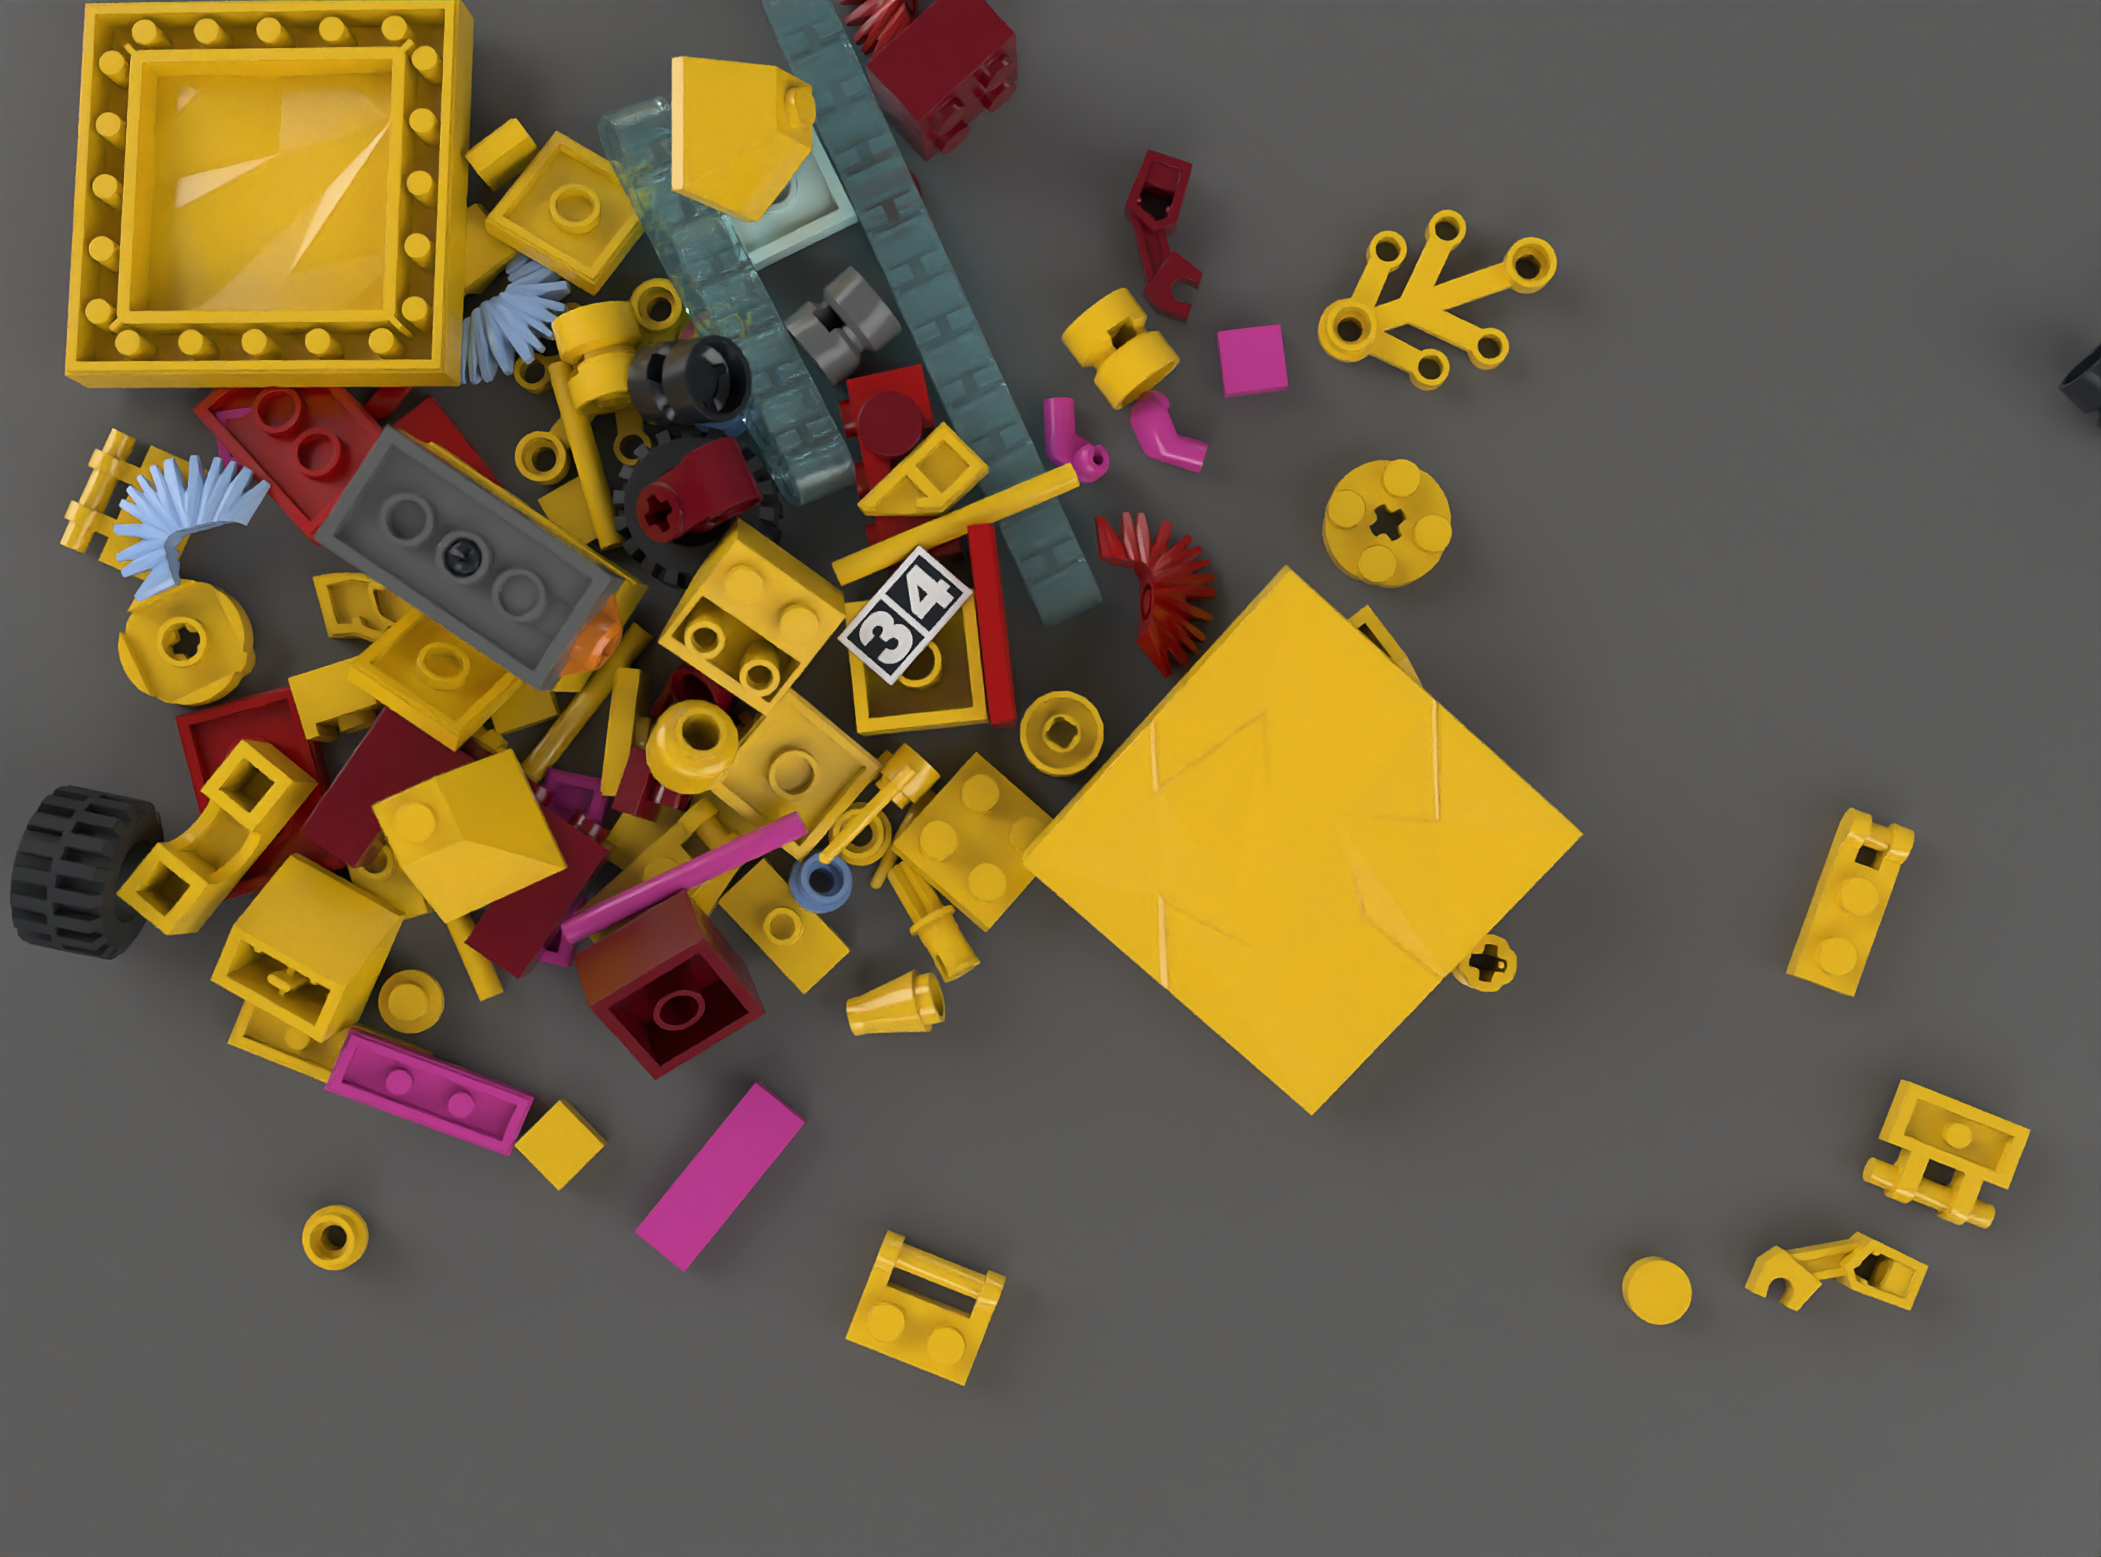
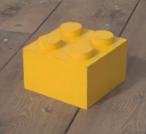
(935, 691)

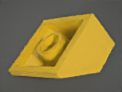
(737, 133)
(471, 835)

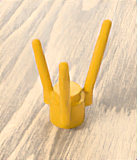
(903, 780)

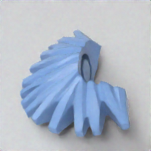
(512, 321)
(177, 509)

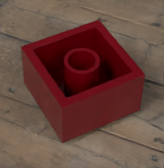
(944, 73)
(668, 985)

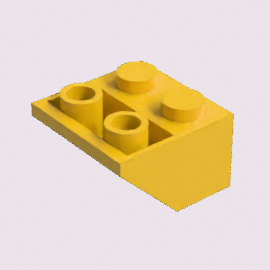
(753, 617)
(309, 948)

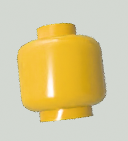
(692, 746)

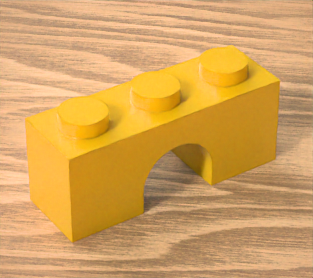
(247, 807)

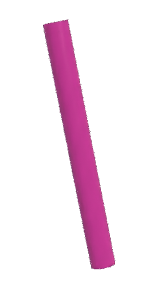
(683, 877)

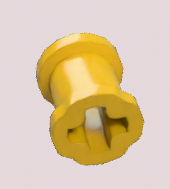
(1489, 979)

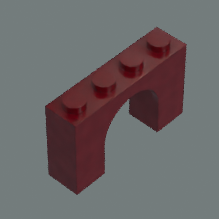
(400, 756)

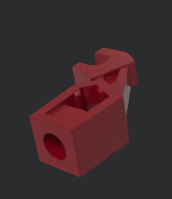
(1168, 180)

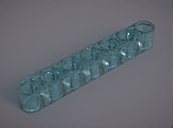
(730, 301)

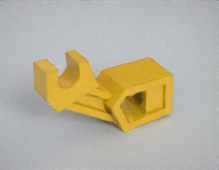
(1893, 1280)

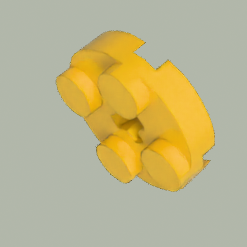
(1400, 489)
(221, 656)

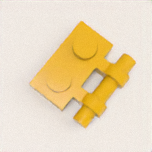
(89, 514)
(1952, 1134)

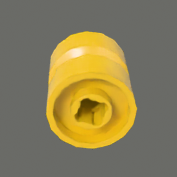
(600, 346)
(1142, 355)
(1061, 734)

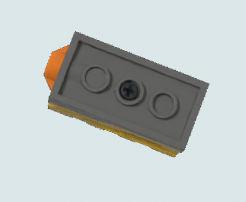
(481, 563)

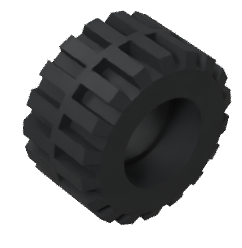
(671, 561)
(72, 866)

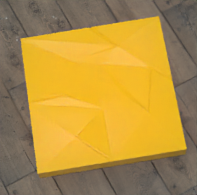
(271, 194)
(1299, 842)

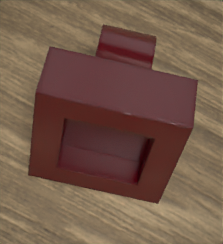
(642, 794)

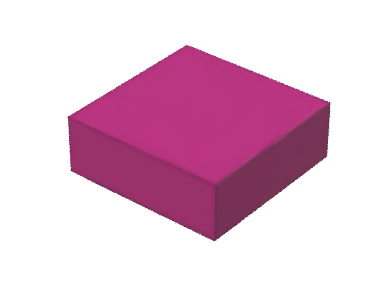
(1252, 360)

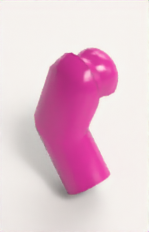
(1159, 437)
(1067, 446)

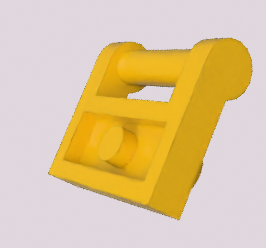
(918, 1326)

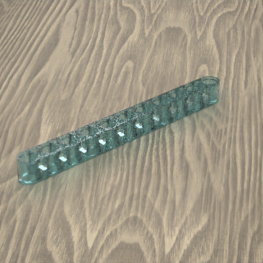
(931, 300)

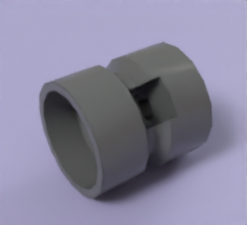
(861, 313)

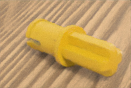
(933, 923)

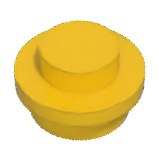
(411, 1001)

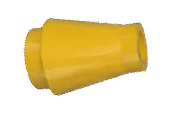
(900, 1005)

